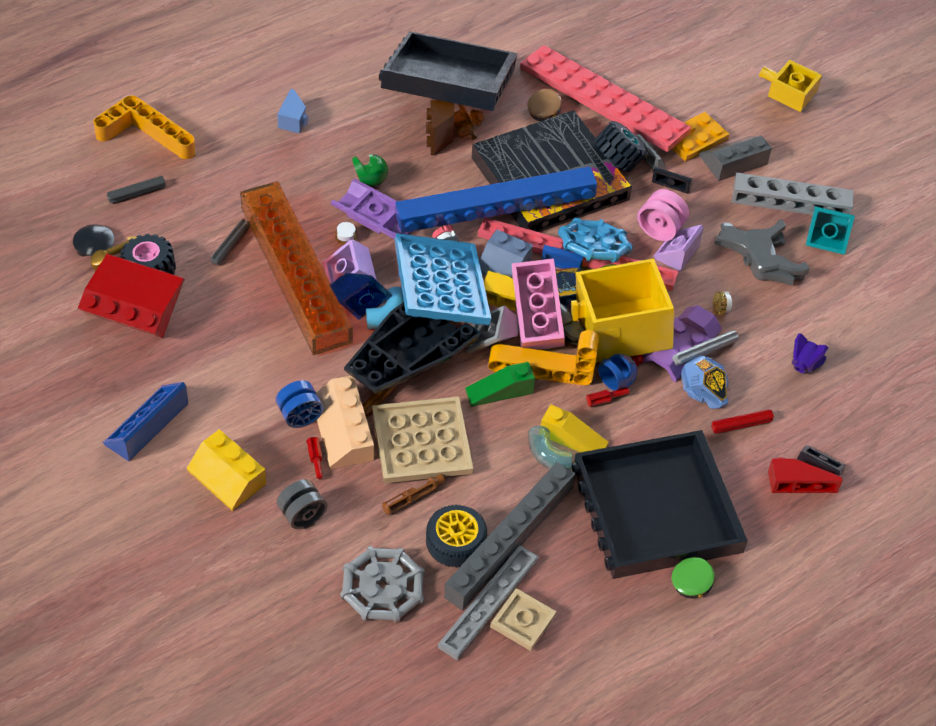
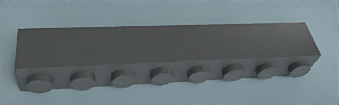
(508, 535)

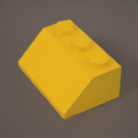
(227, 470)

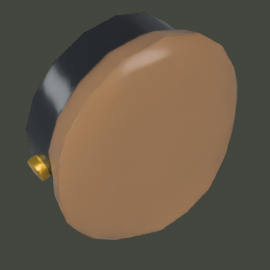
(544, 104)

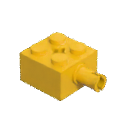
(792, 84)

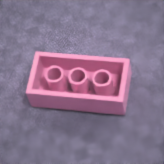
(538, 304)

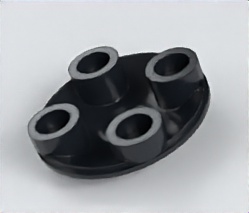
(92, 238)

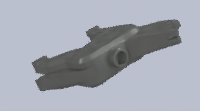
(759, 252)

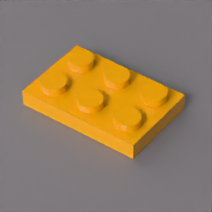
(703, 136)

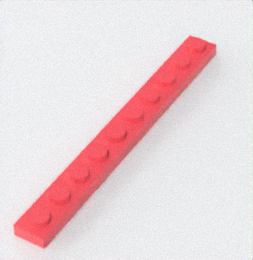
(539, 239)

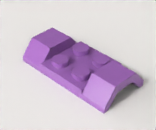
(370, 208)
(690, 329)

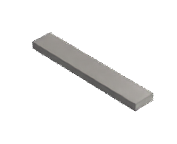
(488, 602)

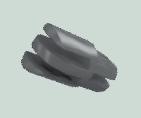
(571, 328)

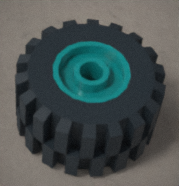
(620, 146)

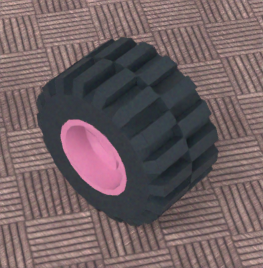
(150, 252)

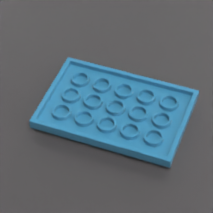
(441, 279)

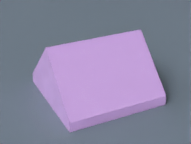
(680, 248)

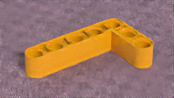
(137, 112)
(551, 366)

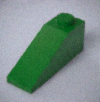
(504, 384)

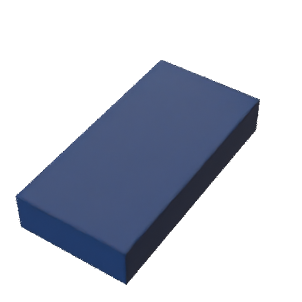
(562, 258)

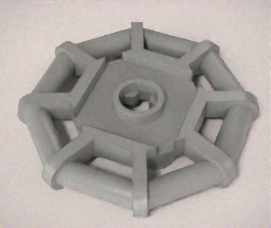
(383, 571)

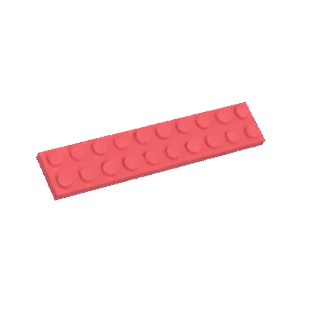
(605, 98)

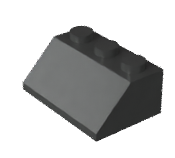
(737, 156)

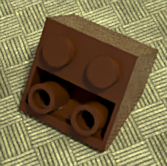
(440, 126)

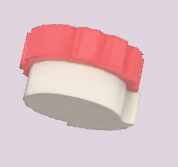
(446, 233)

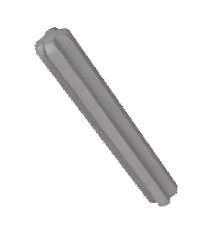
(705, 347)

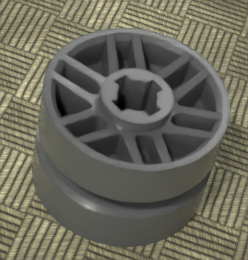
(301, 504)

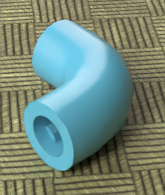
(375, 316)

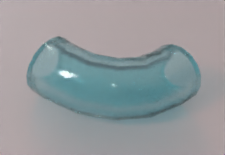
(545, 451)

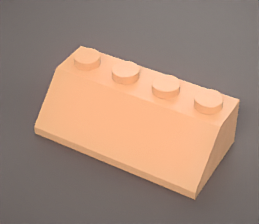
(344, 424)

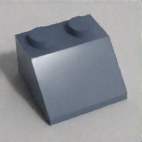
(502, 252)

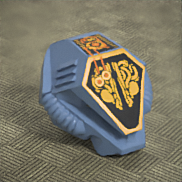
(705, 381)

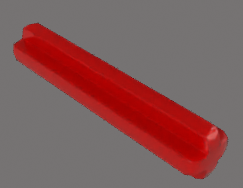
(742, 421)

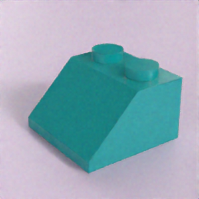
(829, 230)

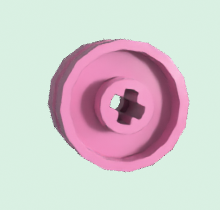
(663, 215)

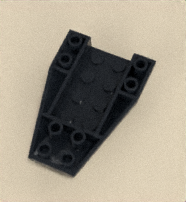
(406, 348)

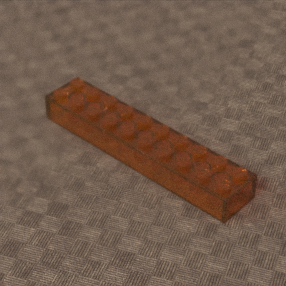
(296, 268)

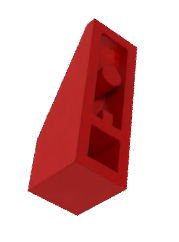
(800, 477)

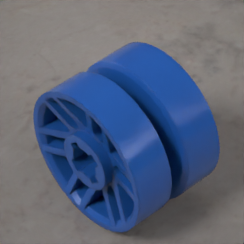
(299, 404)

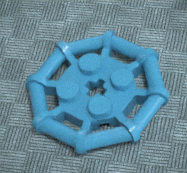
(595, 240)

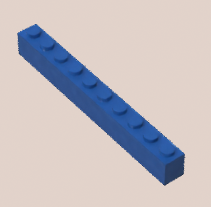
(495, 199)

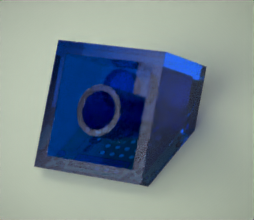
(359, 293)

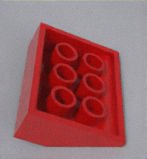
(131, 295)

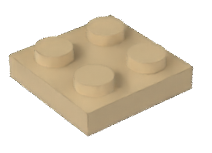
(523, 619)

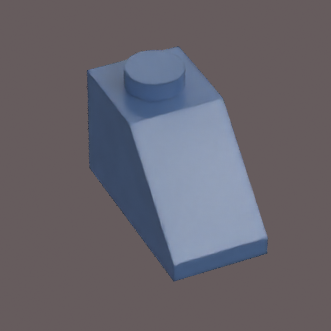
(292, 113)

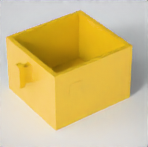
(625, 308)

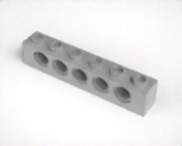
(789, 195)

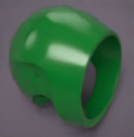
(374, 172)

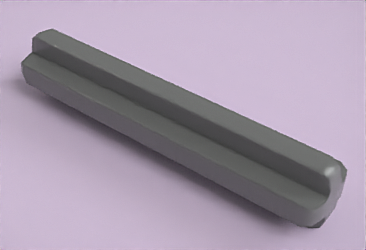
(136, 189)
(230, 242)

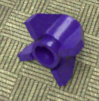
(807, 354)

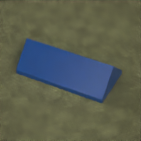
(148, 420)

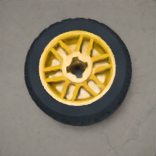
(454, 534)

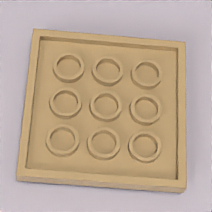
(422, 439)

